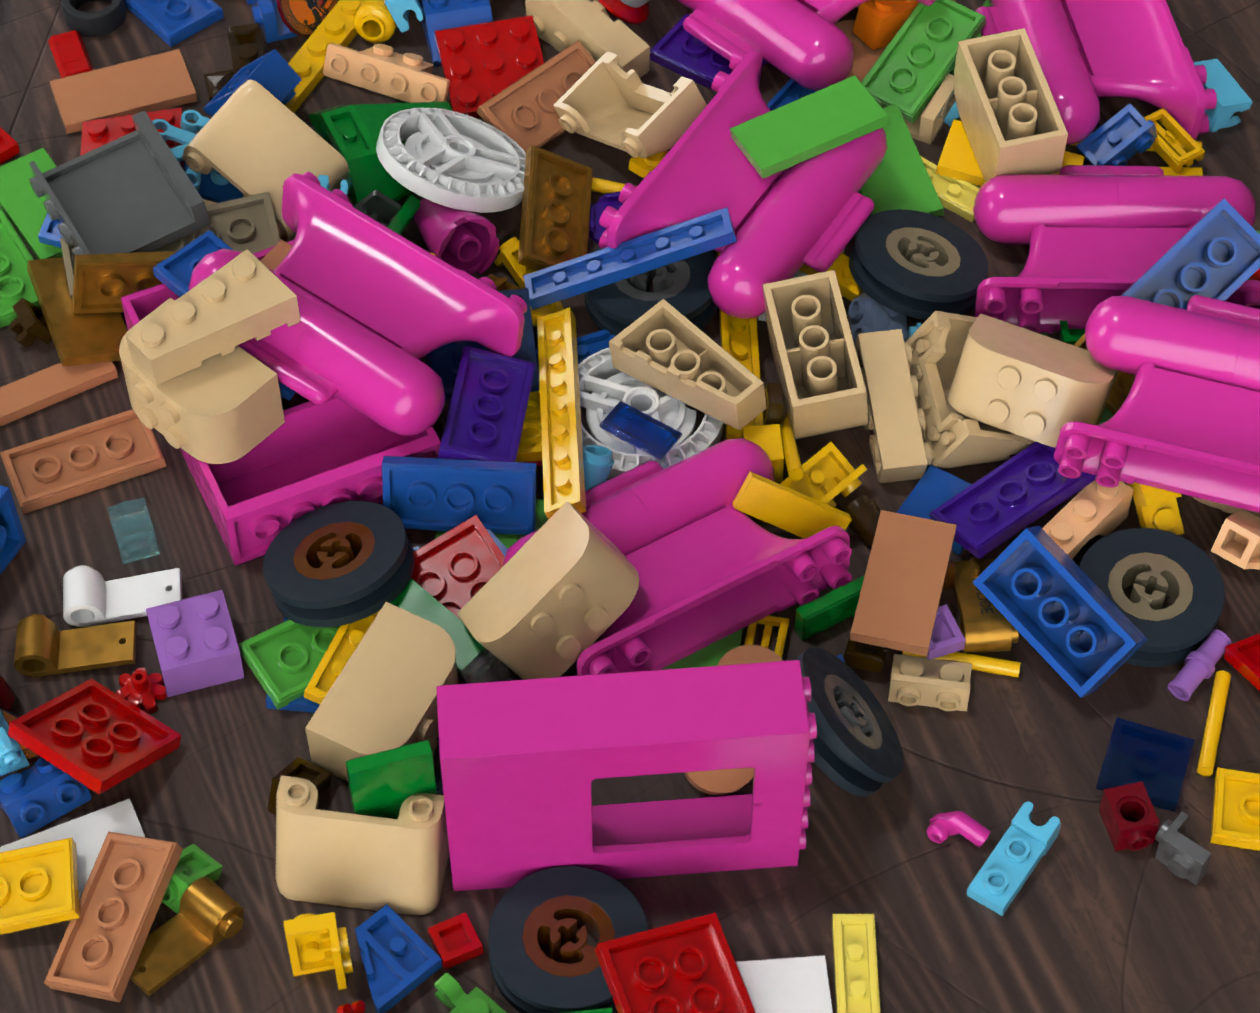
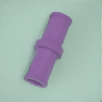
(1199, 665)

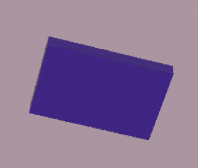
(689, 56)

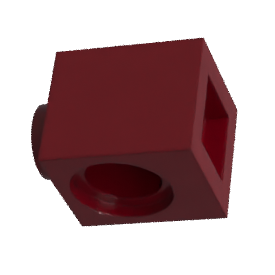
(1133, 803)

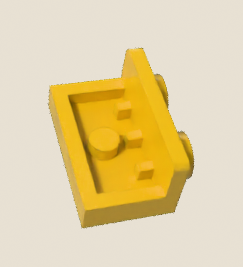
(827, 476)
(318, 946)

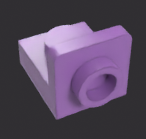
(946, 635)

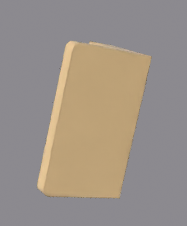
(933, 115)

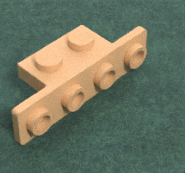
(386, 72)

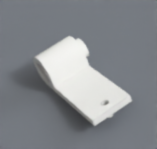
(94, 602)

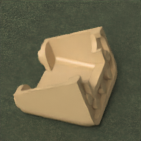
(626, 112)
(261, 144)
(951, 435)
(360, 857)

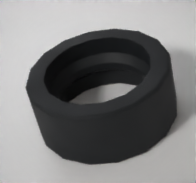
(94, 23)

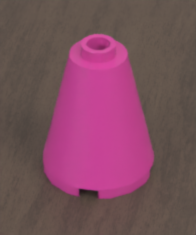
(458, 236)

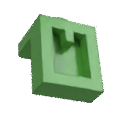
(190, 867)

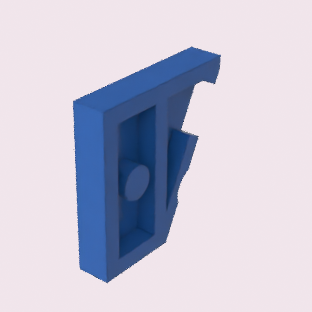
(393, 958)

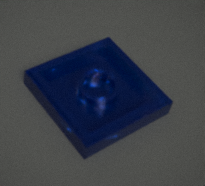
(1147, 756)

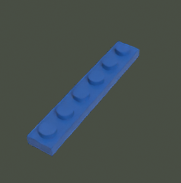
(630, 258)

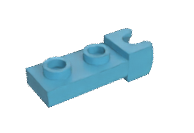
(1013, 860)

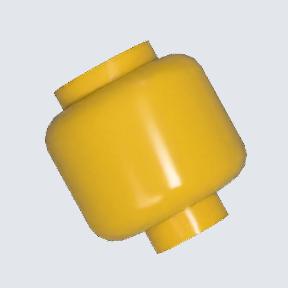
(374, 21)

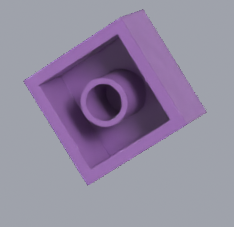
(195, 643)

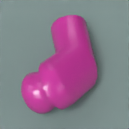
(956, 823)

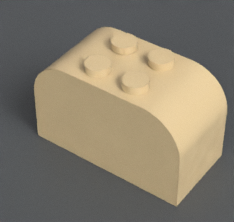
(1007, 106)
(815, 354)
(1027, 381)
(209, 411)
(552, 597)
(384, 692)

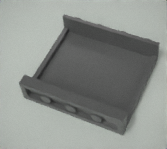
(122, 195)

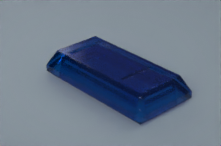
(640, 430)

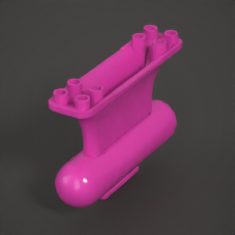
(789, 34)
(1108, 52)
(778, 220)
(1091, 236)
(371, 311)
(1191, 405)
(699, 558)

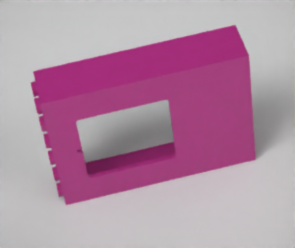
(306, 463)
(527, 750)

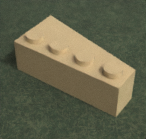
(568, 21)
(212, 318)
(688, 365)
(891, 407)

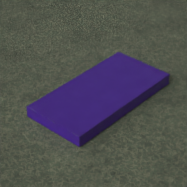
(487, 407)
(1008, 499)

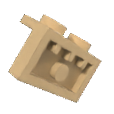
(930, 683)

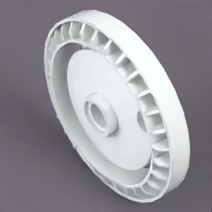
(453, 159)
(612, 386)

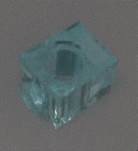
(133, 530)

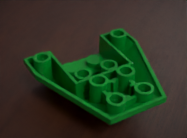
(355, 136)

